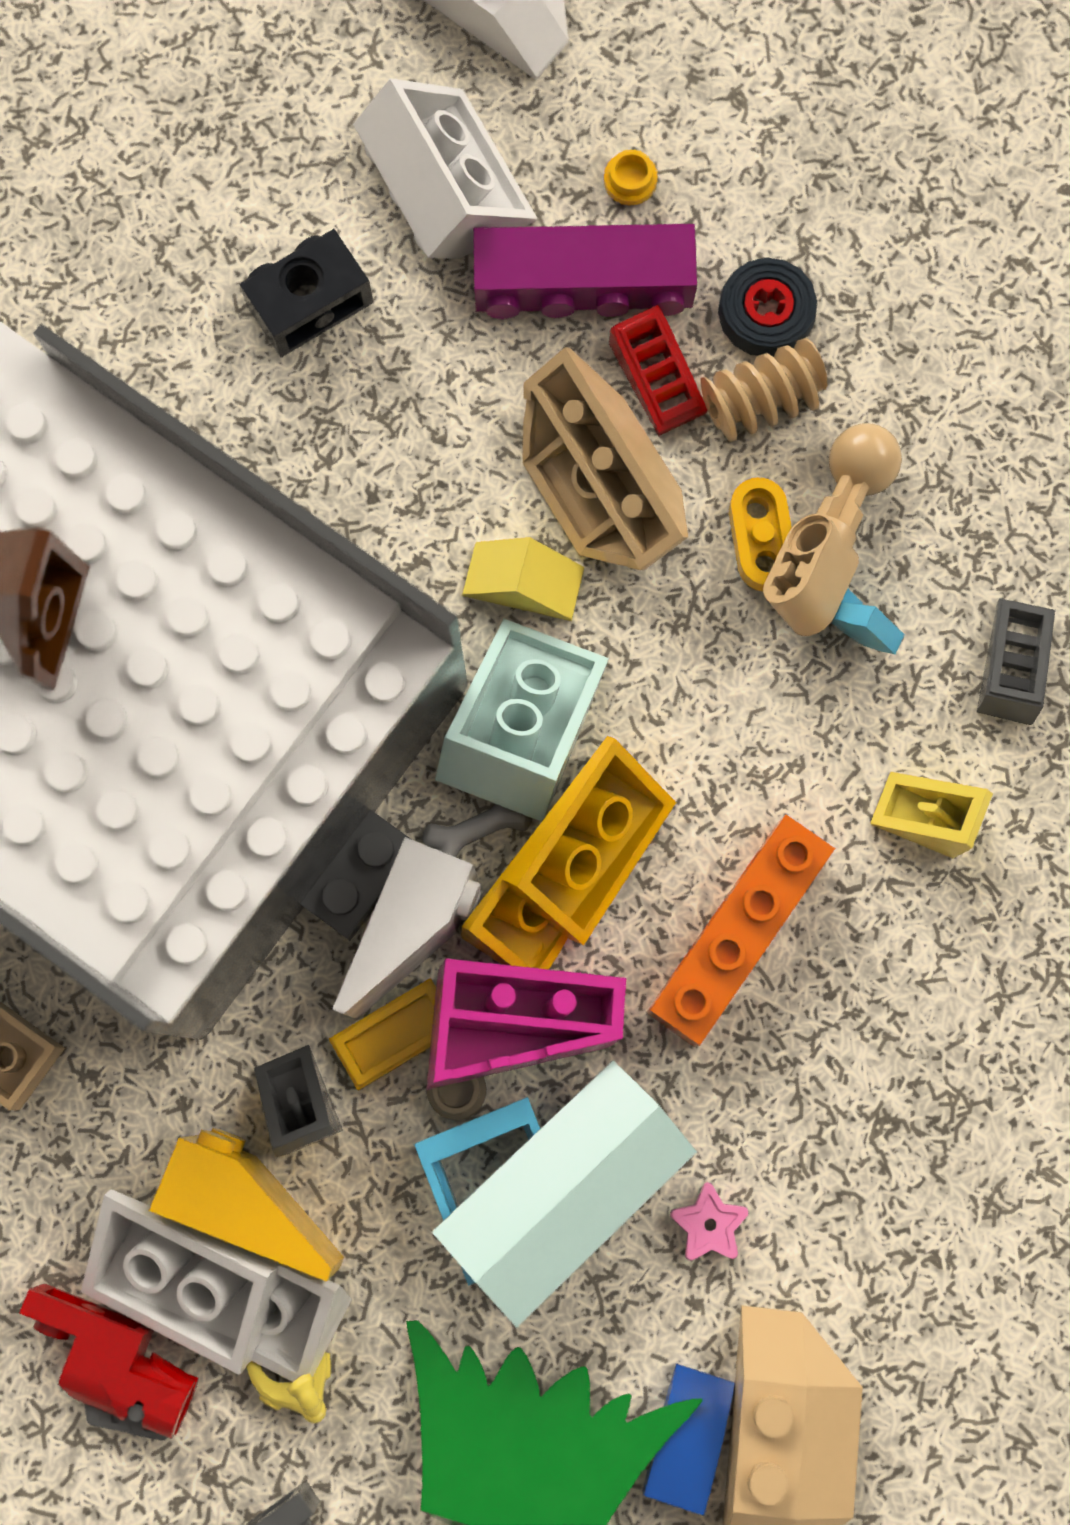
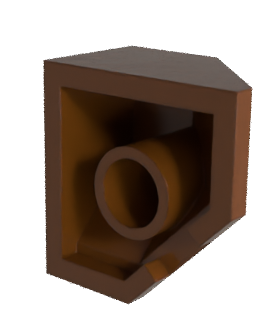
(38, 601)

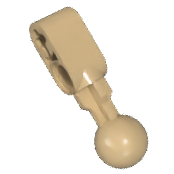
(819, 550)

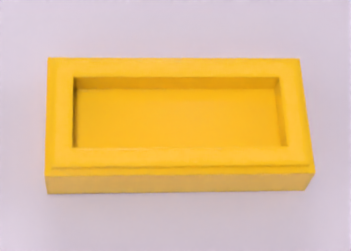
(387, 1036)

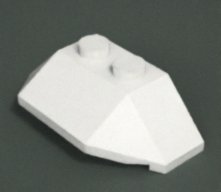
(519, 30)

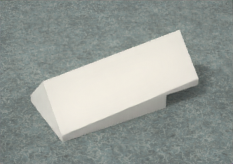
(210, 1292)

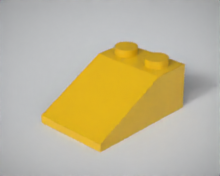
(238, 1200)

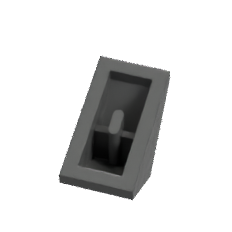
(295, 1102)

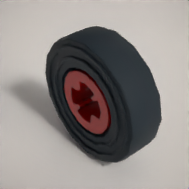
(765, 281)

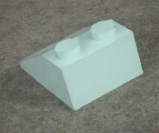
(520, 720)

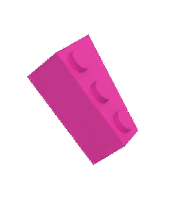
(517, 1017)

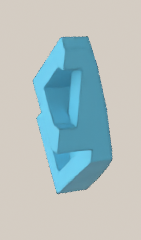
(867, 625)

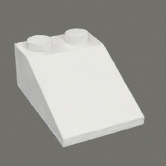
(413, 918)

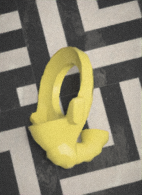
(301, 1395)

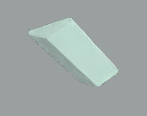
(564, 1192)

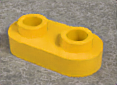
(758, 536)

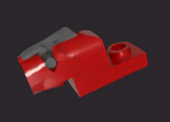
(109, 1365)

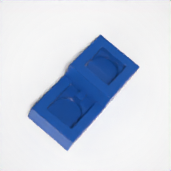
(687, 1462)

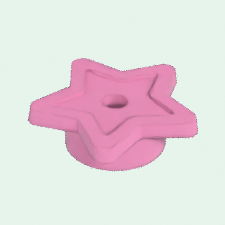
(693, 1220)

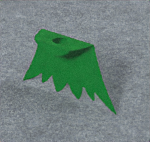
(525, 1457)

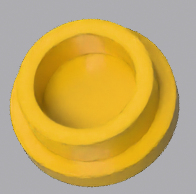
(630, 177)

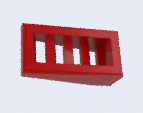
(642, 326)

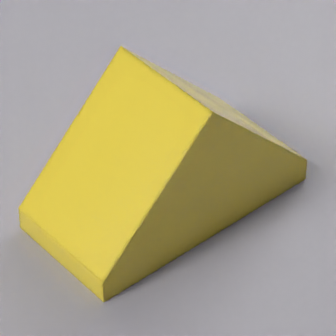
(524, 577)
(932, 812)

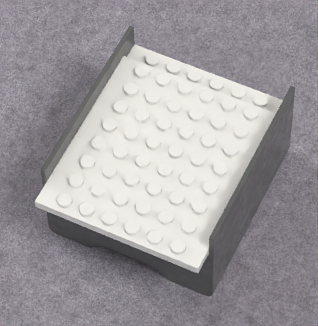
(217, 710)

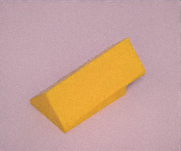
(571, 862)

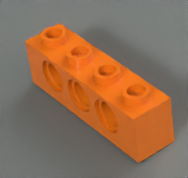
(740, 931)

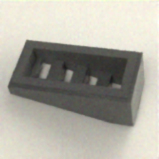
(1009, 695)

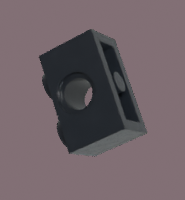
(296, 319)

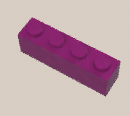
(584, 269)

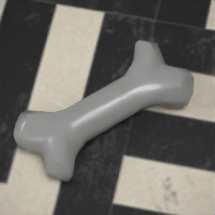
(454, 838)

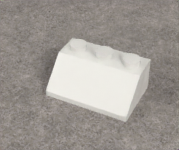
(440, 166)

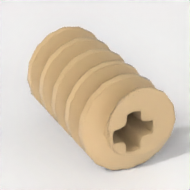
(764, 387)

